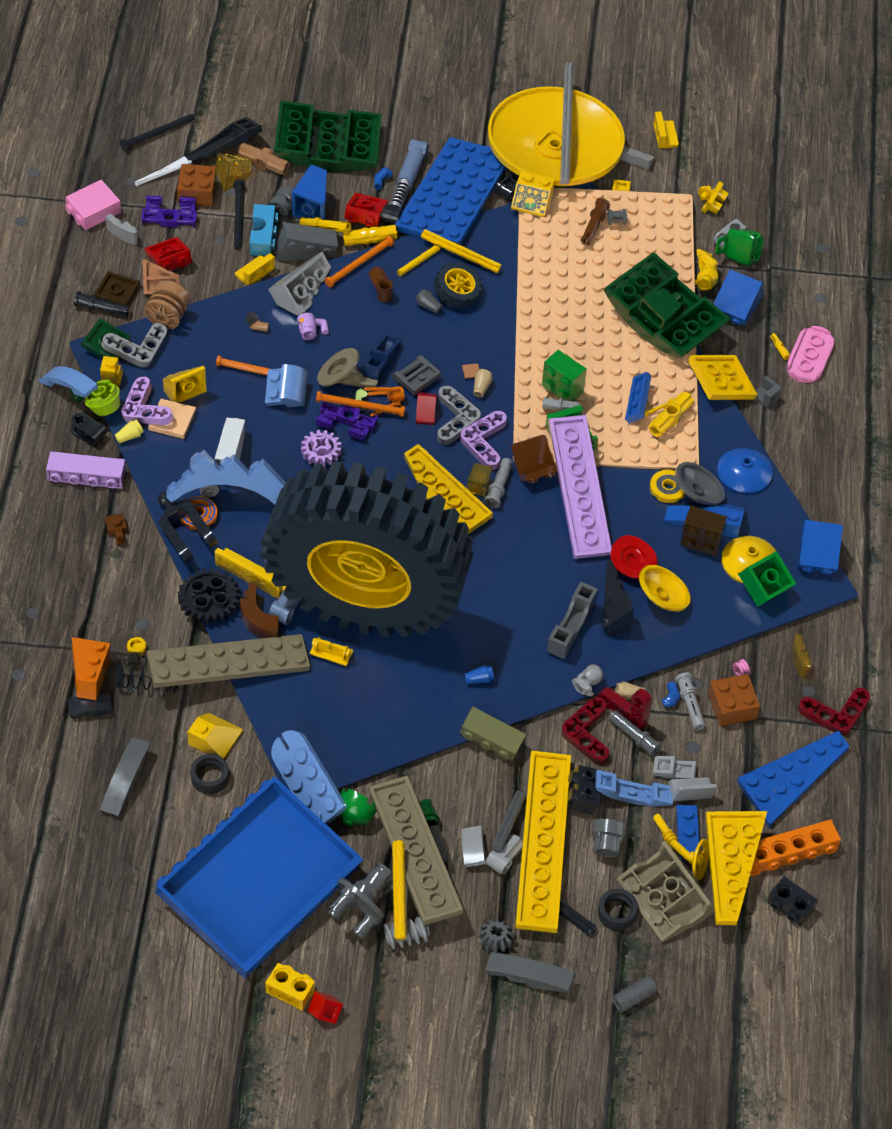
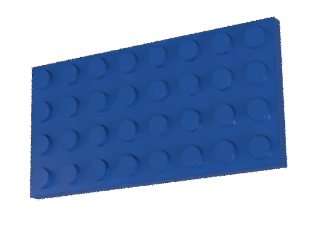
(452, 191)

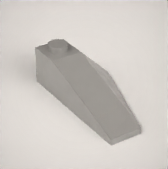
(299, 287)

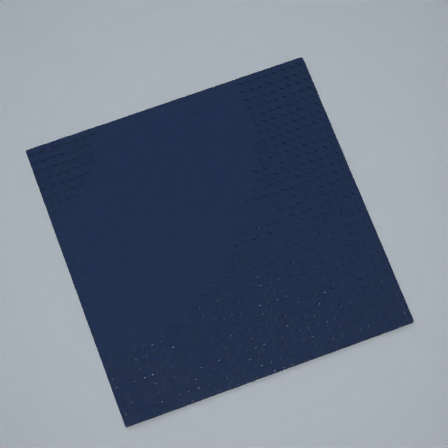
(411, 693)

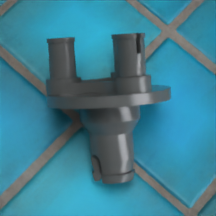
(362, 896)

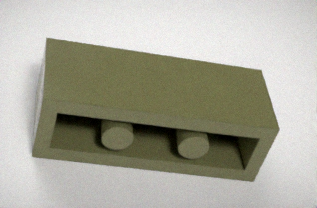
(492, 734)

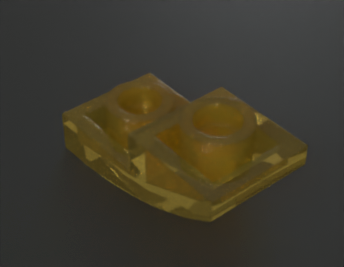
(800, 656)

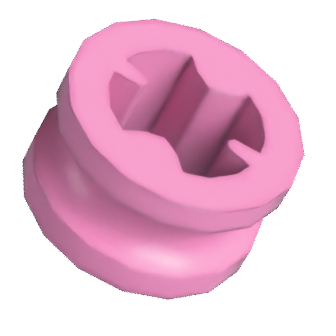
(741, 668)

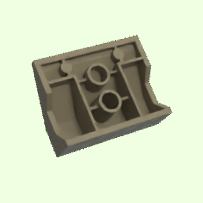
(667, 893)

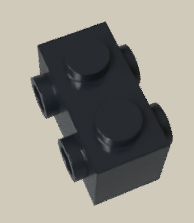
(583, 791)

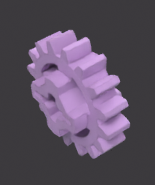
(321, 448)

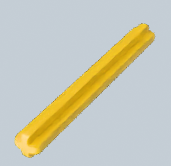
(461, 251)
(399, 890)

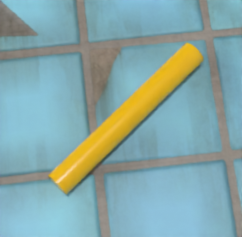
(418, 260)

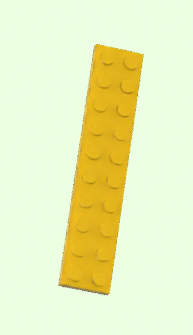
(543, 842)

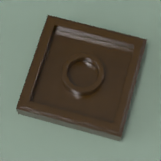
(117, 288)

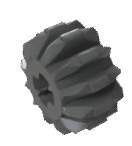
(496, 935)

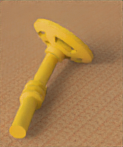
(697, 858)

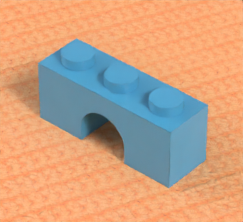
(262, 240)

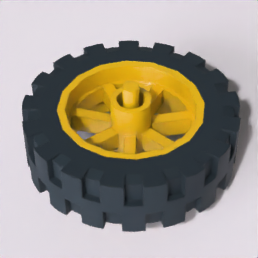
(454, 292)

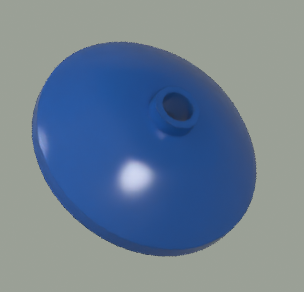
(743, 477)

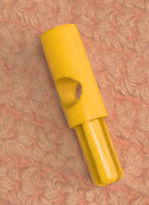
(780, 346)

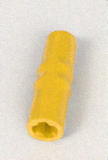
(369, 235)

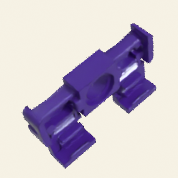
(157, 215)
(360, 422)

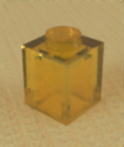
(479, 479)

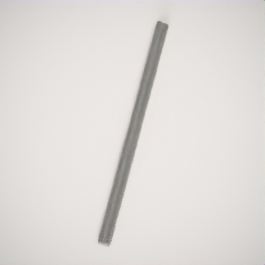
(567, 121)

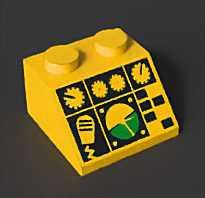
(533, 193)

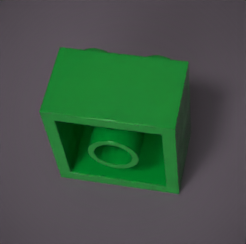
(563, 376)
(767, 578)

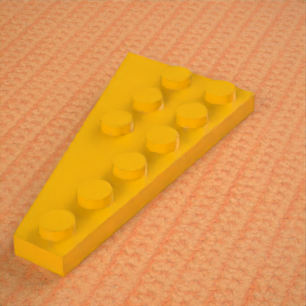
(441, 482)
(732, 851)

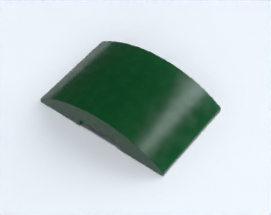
(327, 138)
(692, 324)

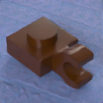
(116, 526)

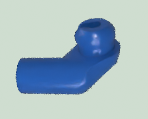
(378, 178)
(673, 696)

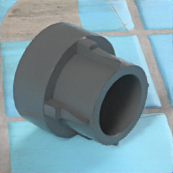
(608, 836)

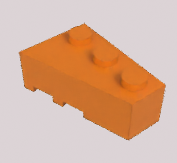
(90, 666)

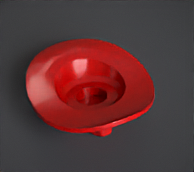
(632, 555)

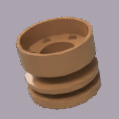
(167, 304)

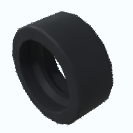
(214, 786)
(615, 923)

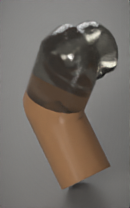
(255, 324)

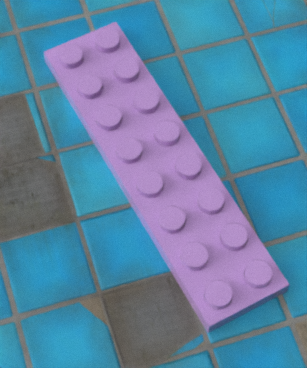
(580, 486)

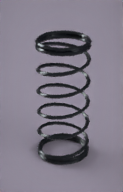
(119, 679)

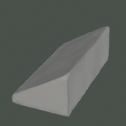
(637, 158)

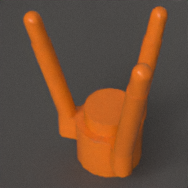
(393, 394)

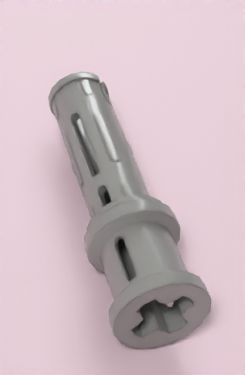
(497, 489)
(689, 694)

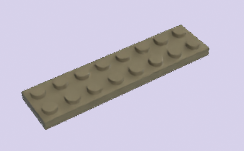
(227, 660)
(424, 867)

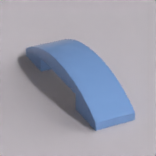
(78, 382)
(633, 792)

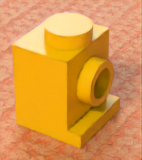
(111, 370)

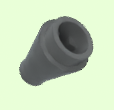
(428, 301)

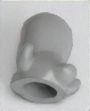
(587, 678)

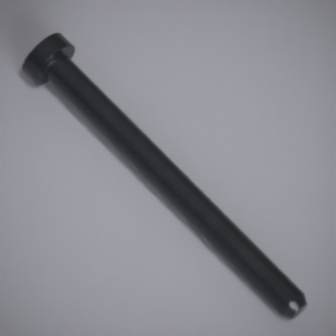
(125, 144)
(238, 185)

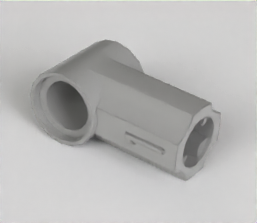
(503, 860)

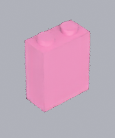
(92, 204)

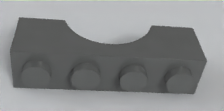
(576, 616)

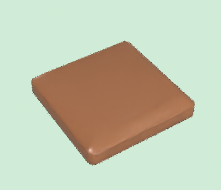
(470, 370)

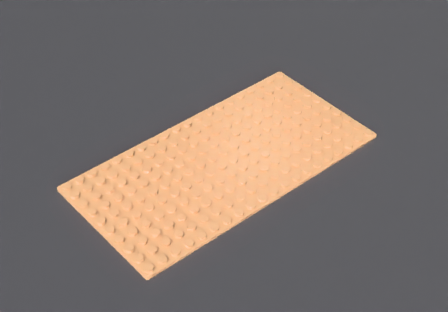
(567, 310)

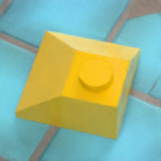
(185, 384)
(213, 735)

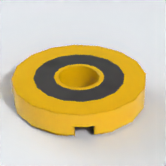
(663, 494)

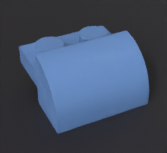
(286, 386)

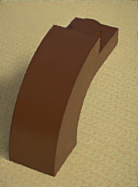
(255, 620)

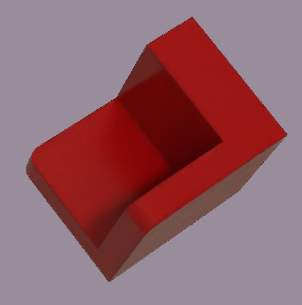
(325, 1007)

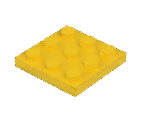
(722, 377)

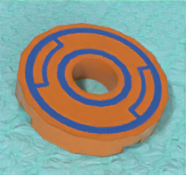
(204, 505)

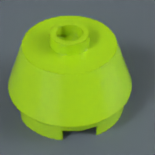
(104, 399)

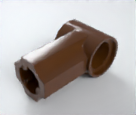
(382, 284)

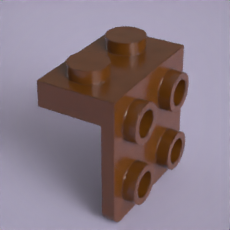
(533, 459)

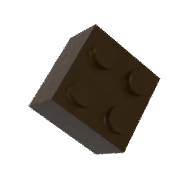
(703, 530)

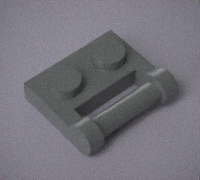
(420, 378)

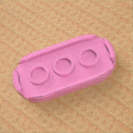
(810, 354)

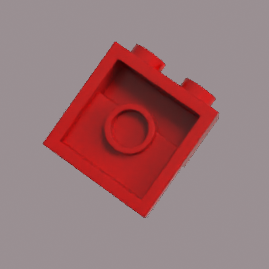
(364, 209)
(169, 254)

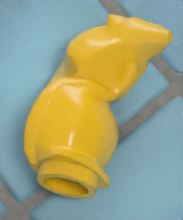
(708, 273)

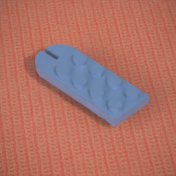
(307, 775)

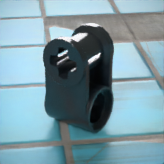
(507, 187)
(87, 429)

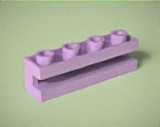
(86, 470)

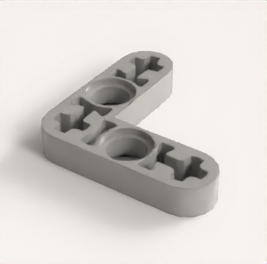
(142, 350)
(462, 415)

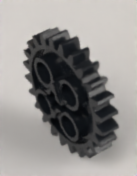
(202, 591)

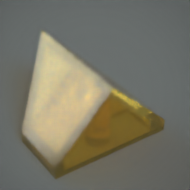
(231, 168)

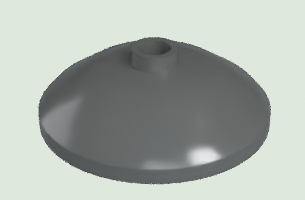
(699, 484)

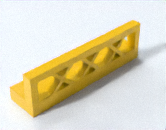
(247, 571)

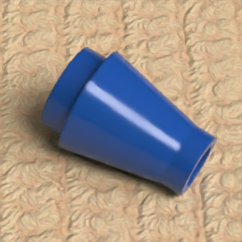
(480, 675)

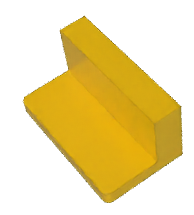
(665, 132)
(256, 269)

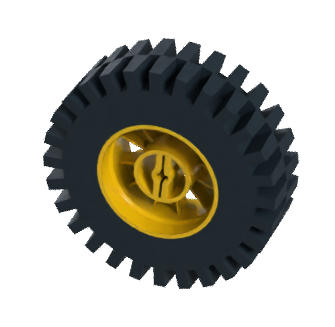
(367, 549)

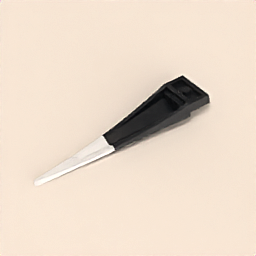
(228, 138)

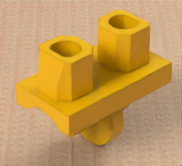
(710, 195)

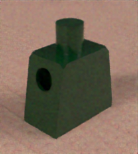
(660, 307)

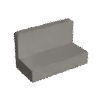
(692, 789)

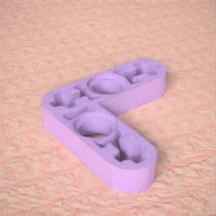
(160, 414)
(479, 436)

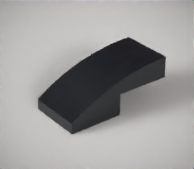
(80, 706)

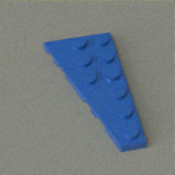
(786, 779)

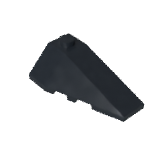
(617, 604)

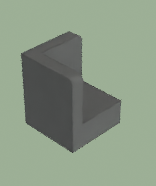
(768, 392)

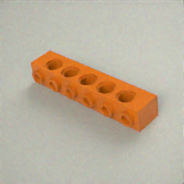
(785, 842)

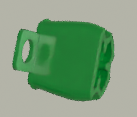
(741, 246)

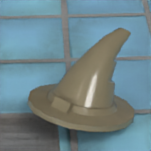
(342, 369)

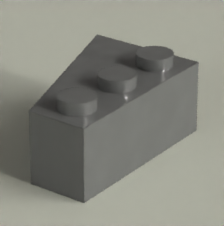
(305, 242)

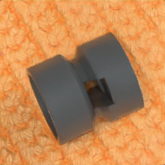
(282, 201)

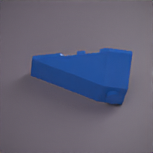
(677, 514)

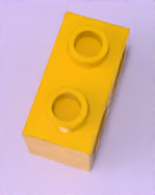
(287, 990)

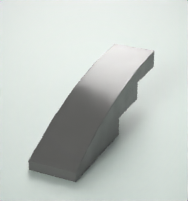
(125, 776)
(529, 971)

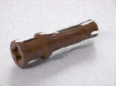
(597, 215)

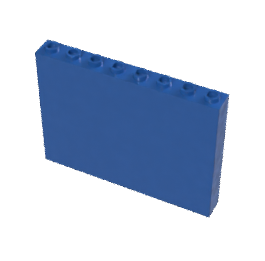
(258, 876)

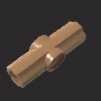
(264, 159)

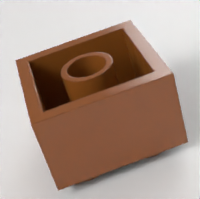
(198, 183)
(733, 700)

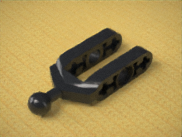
(174, 513)

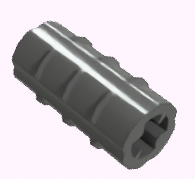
(634, 994)

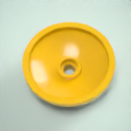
(737, 554)
(664, 588)

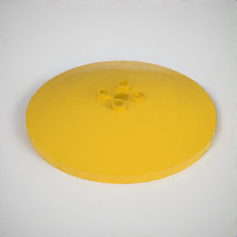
(530, 124)

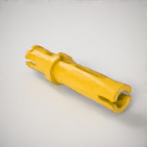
(344, 227)

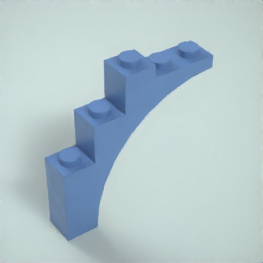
(232, 472)

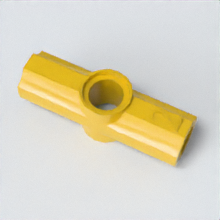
(671, 414)

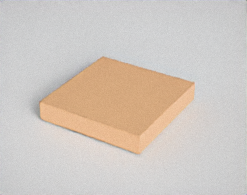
(183, 417)

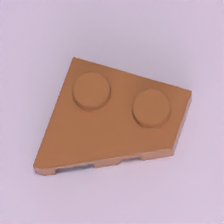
(154, 274)

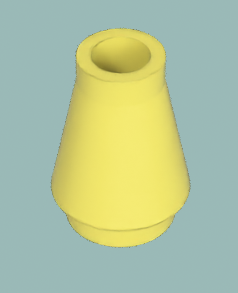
(129, 431)

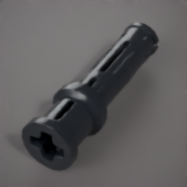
(92, 302)

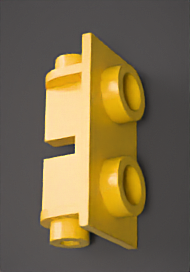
(331, 651)

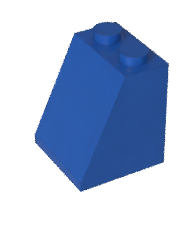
(310, 194)
(739, 297)
(819, 547)

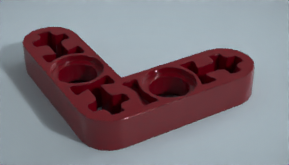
(636, 712)
(841, 717)
(580, 731)

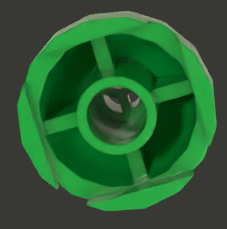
(358, 809)

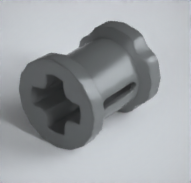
(617, 216)

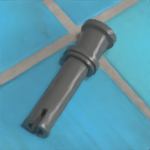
(642, 739)

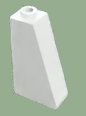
(231, 439)

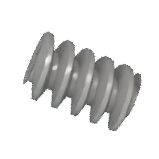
(414, 931)

